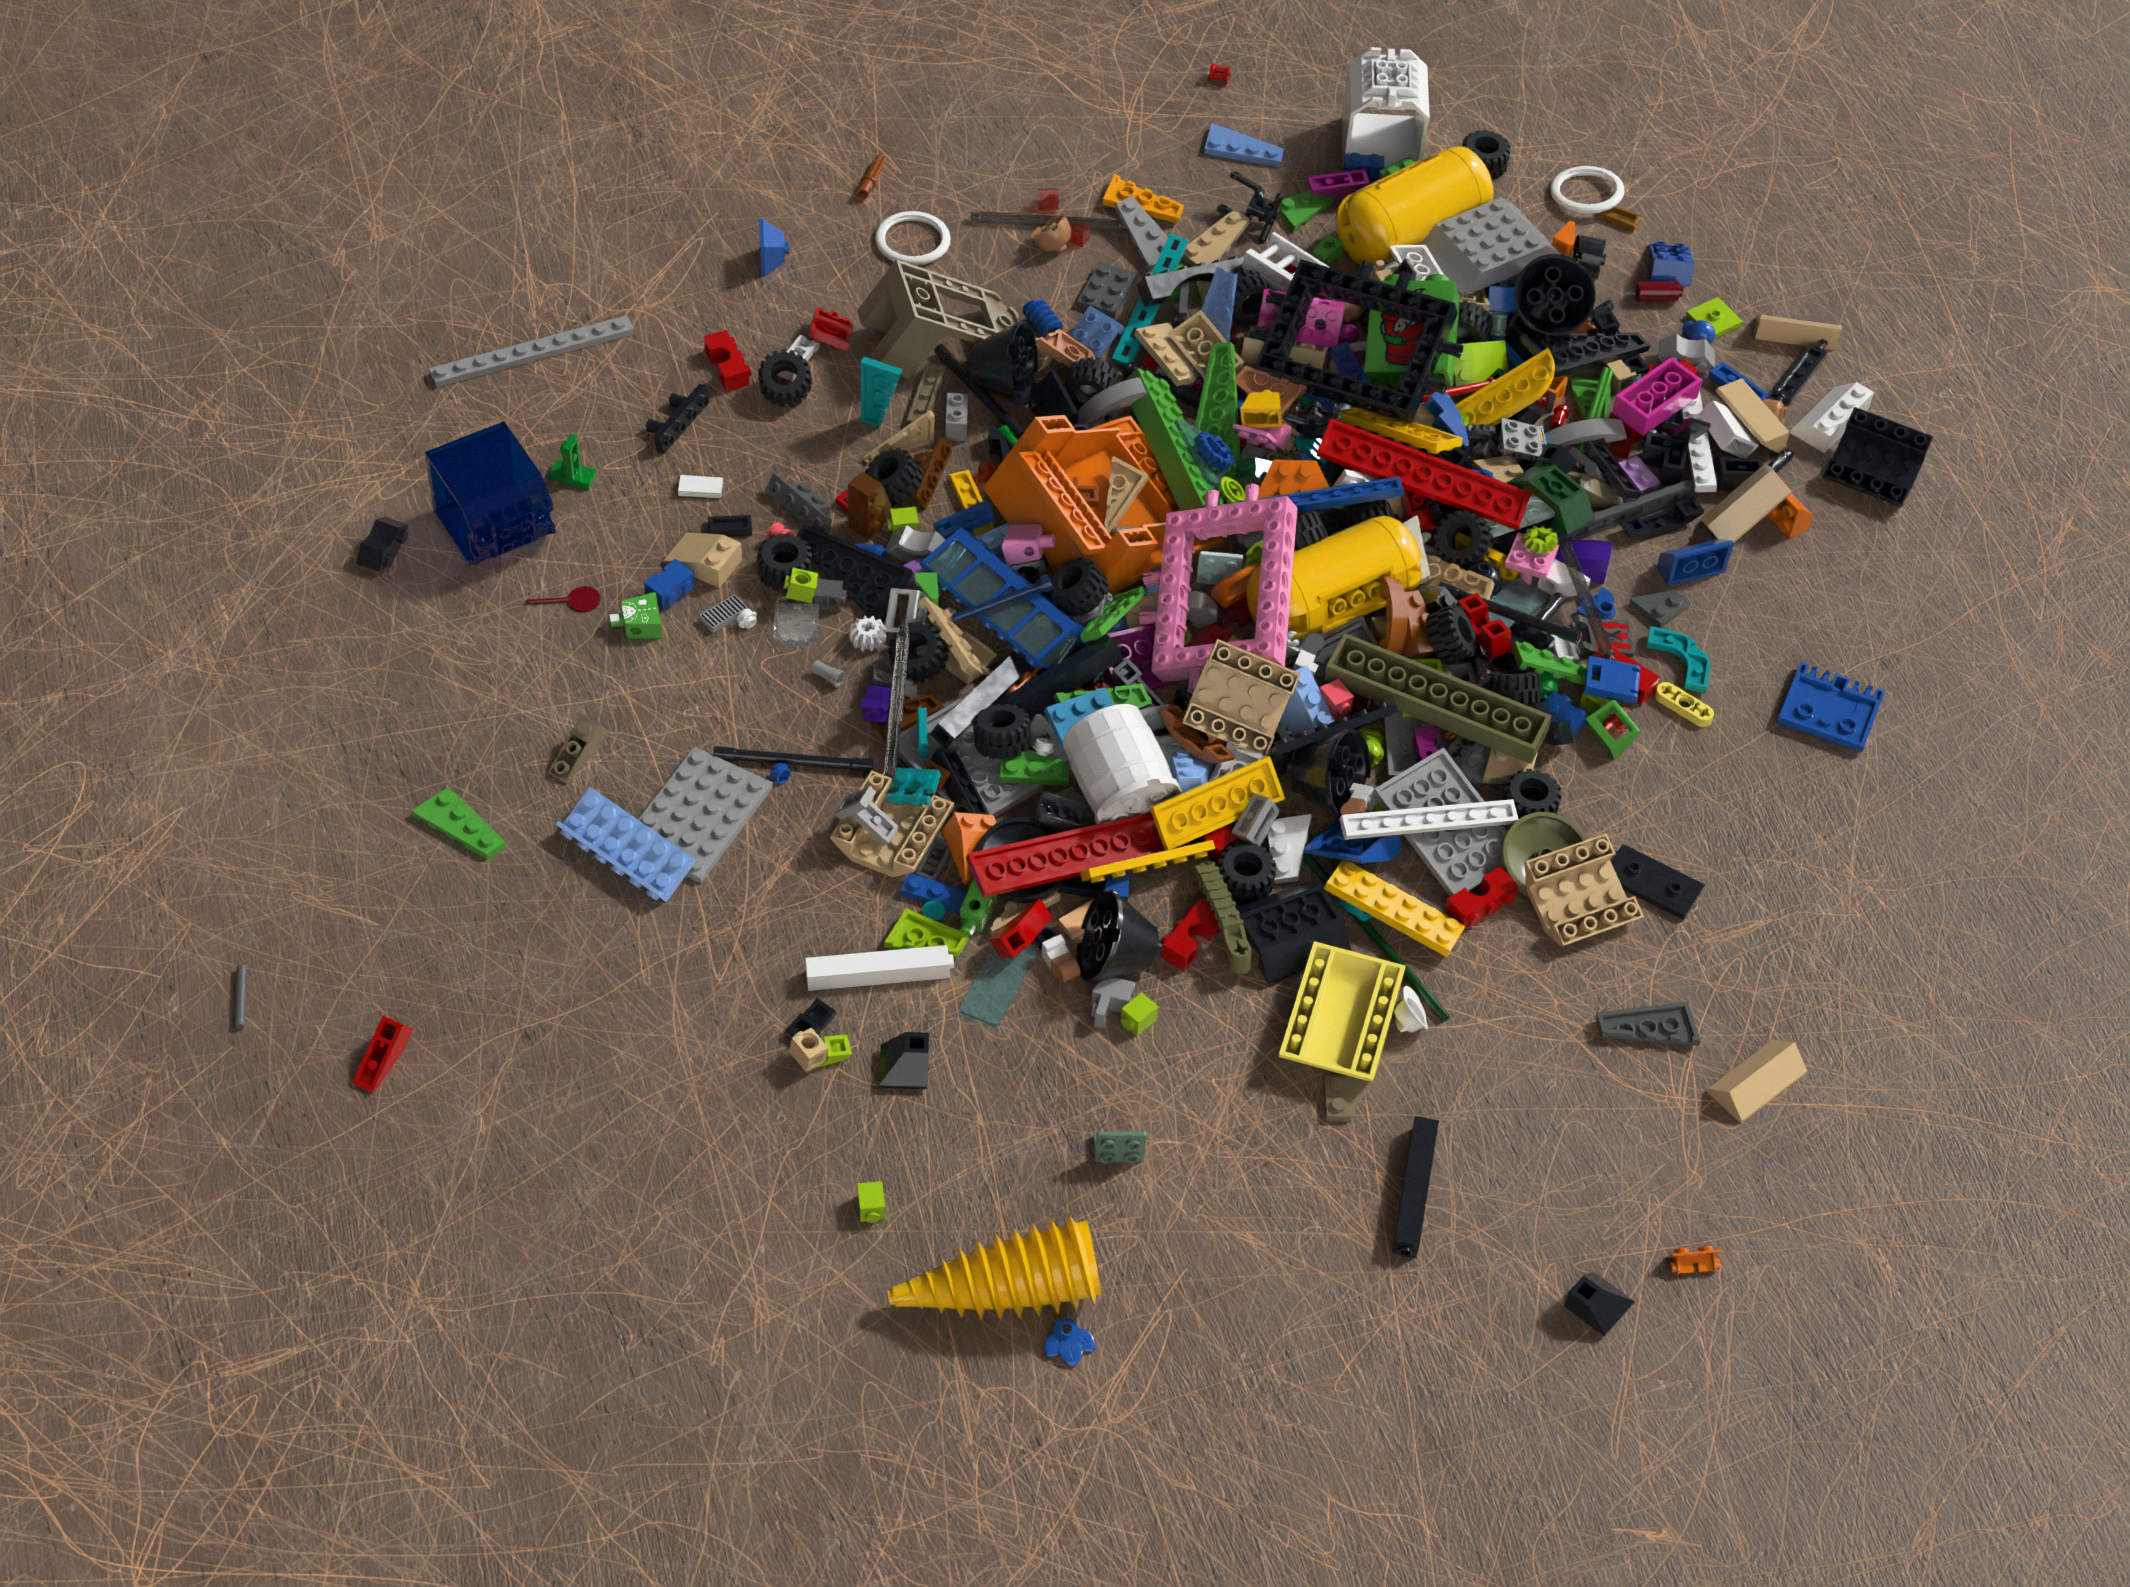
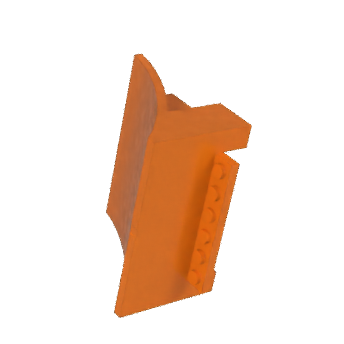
(1038, 488)

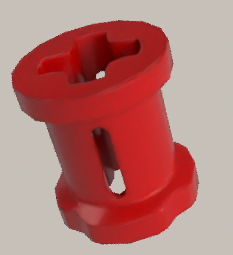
(1215, 71)

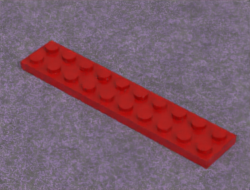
(1424, 474)
(1063, 854)

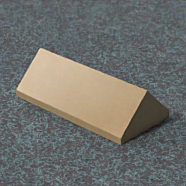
(1796, 331)
(1195, 341)
(1754, 414)
(1746, 505)
(1759, 1079)

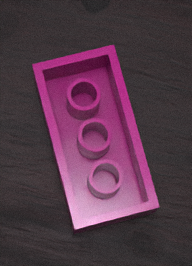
(1657, 396)

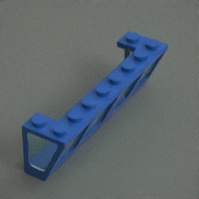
(1029, 623)

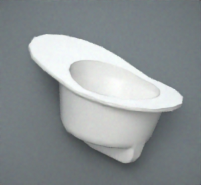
(1410, 1012)

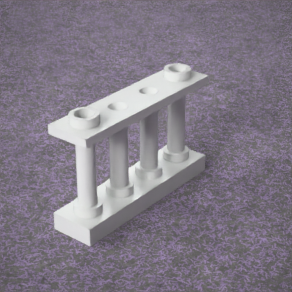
(1275, 273)

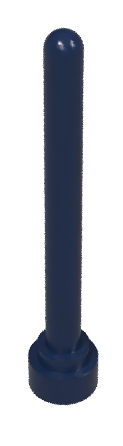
(1043, 584)

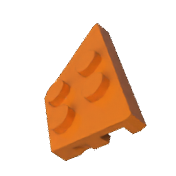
(1291, 477)

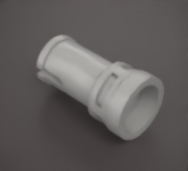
(832, 675)

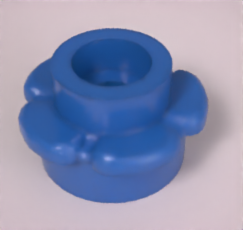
(780, 773)

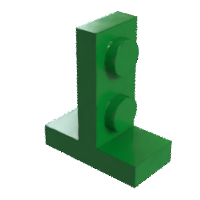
(570, 468)

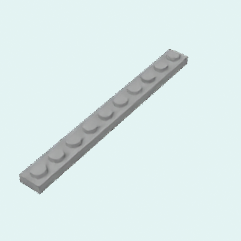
(531, 351)

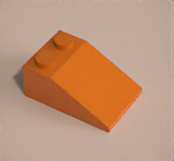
(963, 836)

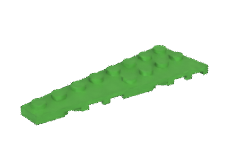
(1219, 400)

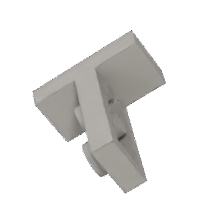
(867, 814)

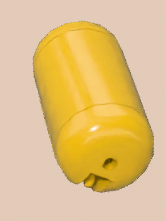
(1410, 203)
(1343, 575)

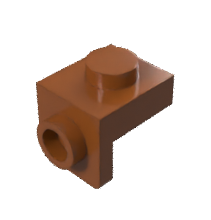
(1089, 493)

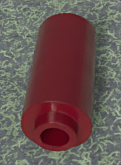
(1658, 291)

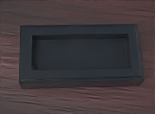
(730, 525)

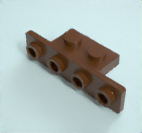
(932, 466)

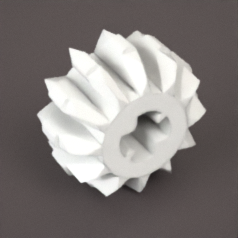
(867, 633)

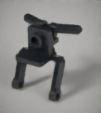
(1259, 206)
(1314, 418)

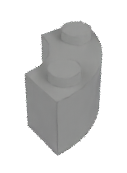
(1696, 352)
(911, 544)

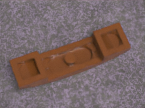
(1395, 615)
(1192, 740)

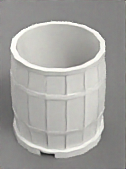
(1118, 763)

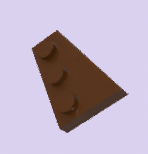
(909, 712)

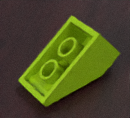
(1479, 362)

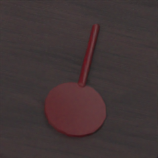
(580, 599)

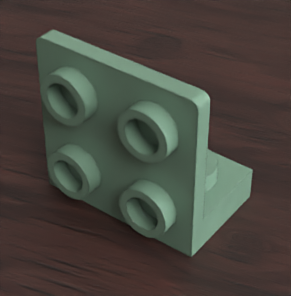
(1119, 1146)

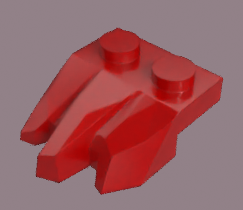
(831, 329)

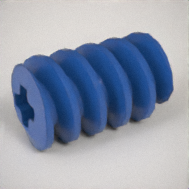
(1041, 317)

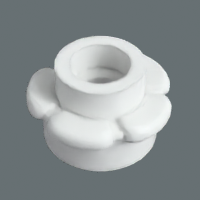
(747, 619)
(1043, 746)

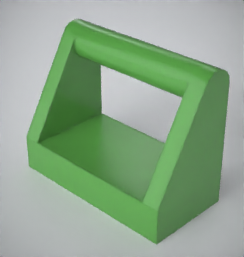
(928, 584)
(1614, 748)

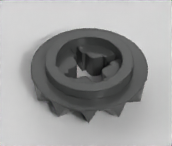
(1480, 431)

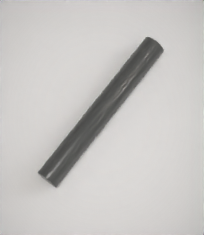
(240, 996)

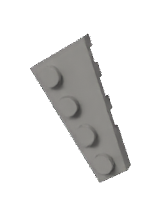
(1143, 230)

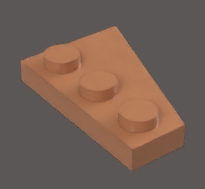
(1254, 380)

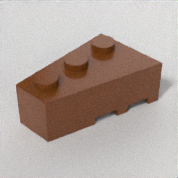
(1417, 642)

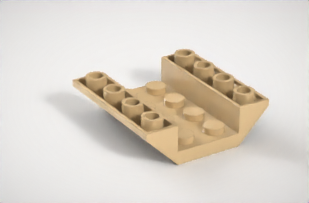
(1240, 697)
(911, 840)
(1579, 891)

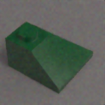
(1251, 471)

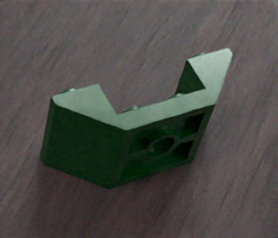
(1560, 494)

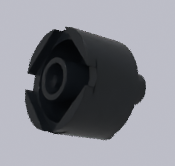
(1589, 253)

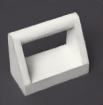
(914, 610)

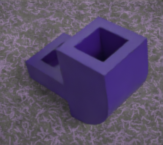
(877, 704)

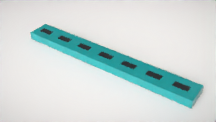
(1143, 316)

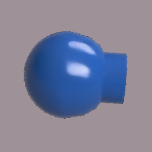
(1699, 330)

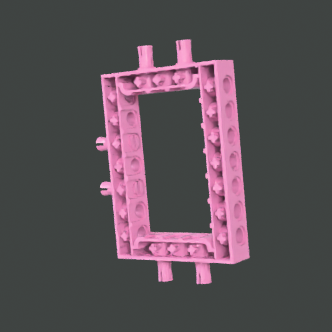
(1278, 522)

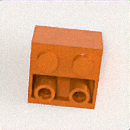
(1791, 517)

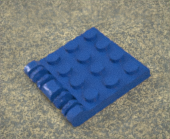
(1830, 708)

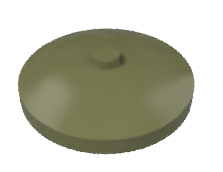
(1533, 837)

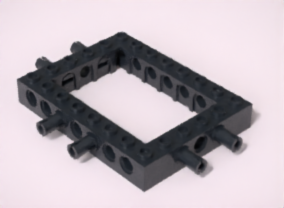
(1312, 279)

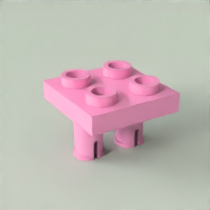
(1529, 562)

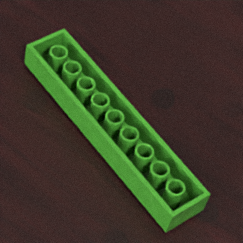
(1156, 417)

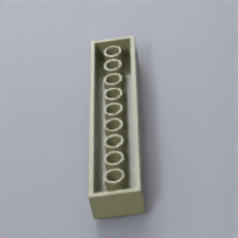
(1438, 698)

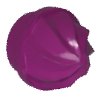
(1348, 333)

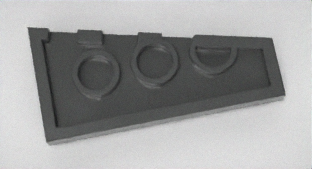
(1655, 1023)

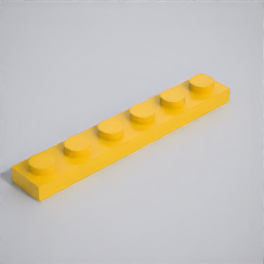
(1140, 863)

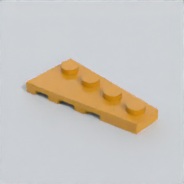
(1155, 206)

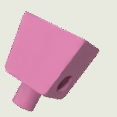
(1026, 543)

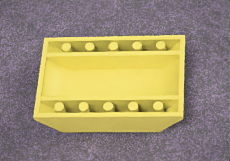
(1342, 1011)

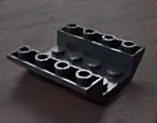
(1878, 457)
(1288, 924)

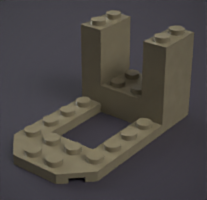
(912, 315)

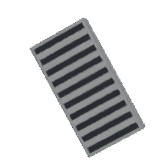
(722, 613)

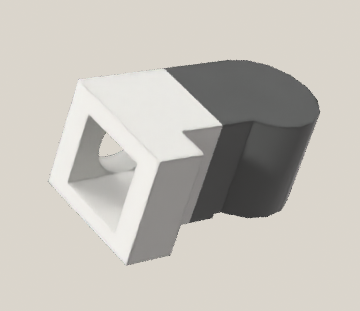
(1311, 648)

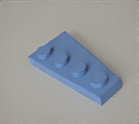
(1237, 146)
(1220, 301)

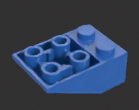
(1670, 263)

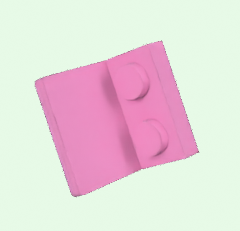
(1271, 438)

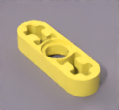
(1668, 701)

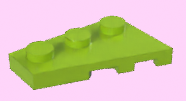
(920, 931)

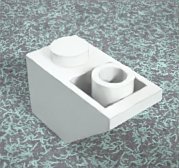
(1559, 581)

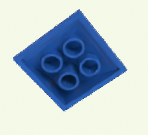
(1362, 850)

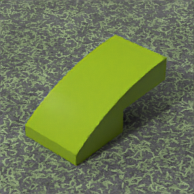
(838, 1049)

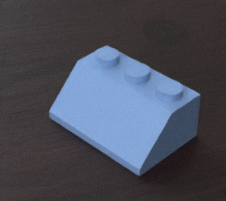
(1306, 706)

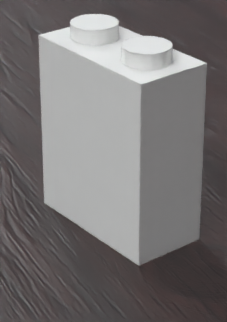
(1728, 430)

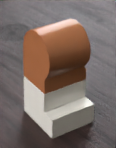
(1360, 800)
(1059, 959)

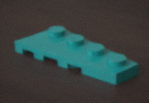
(877, 389)

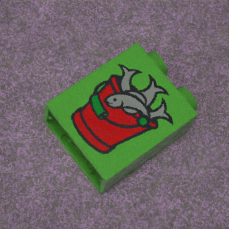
(1393, 339)

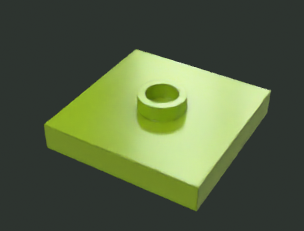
(1716, 313)

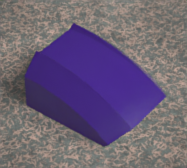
(1592, 557)

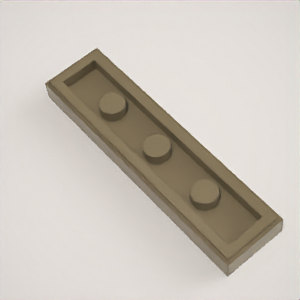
(926, 392)

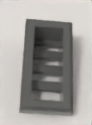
(940, 844)

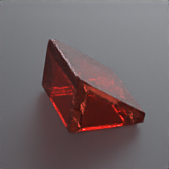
(1080, 234)

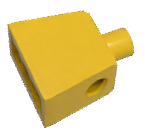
(1261, 410)

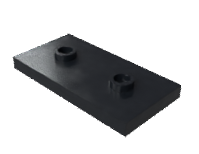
(1656, 882)

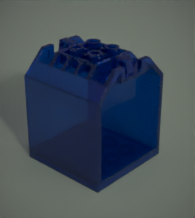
(488, 493)

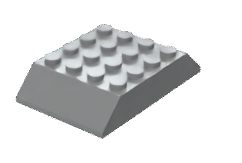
(1485, 245)

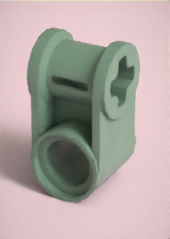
(1499, 323)

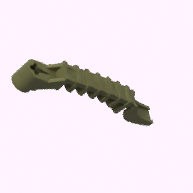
(1225, 912)

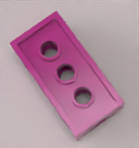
(1310, 331)

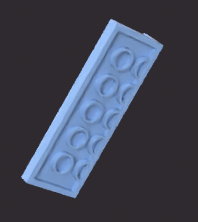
(627, 845)

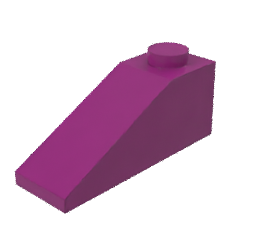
(1338, 184)

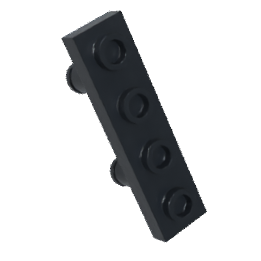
(686, 413)

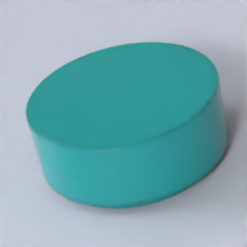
(934, 910)

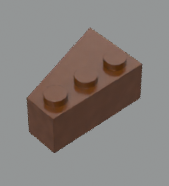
(867, 505)

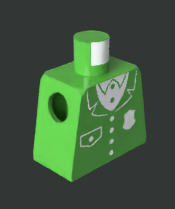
(639, 617)
(976, 910)

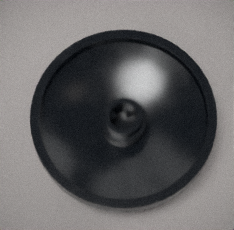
(1018, 830)

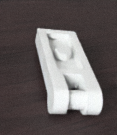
(803, 347)

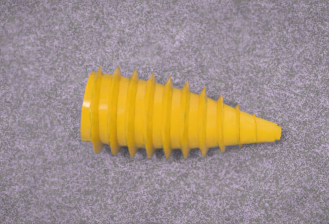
(1011, 1274)

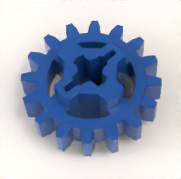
(1213, 451)

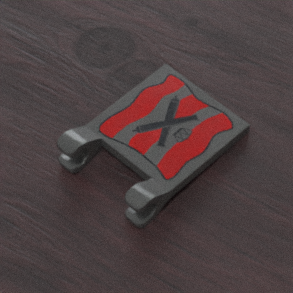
(1617, 631)

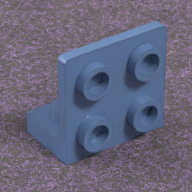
(1096, 331)

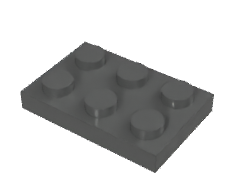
(1107, 289)

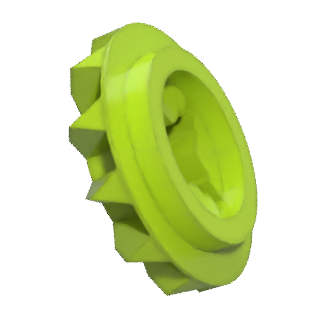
(1231, 490)
(1537, 545)

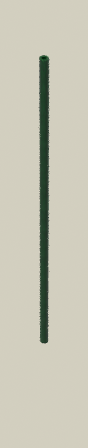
(1384, 946)

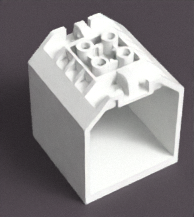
(1387, 84)

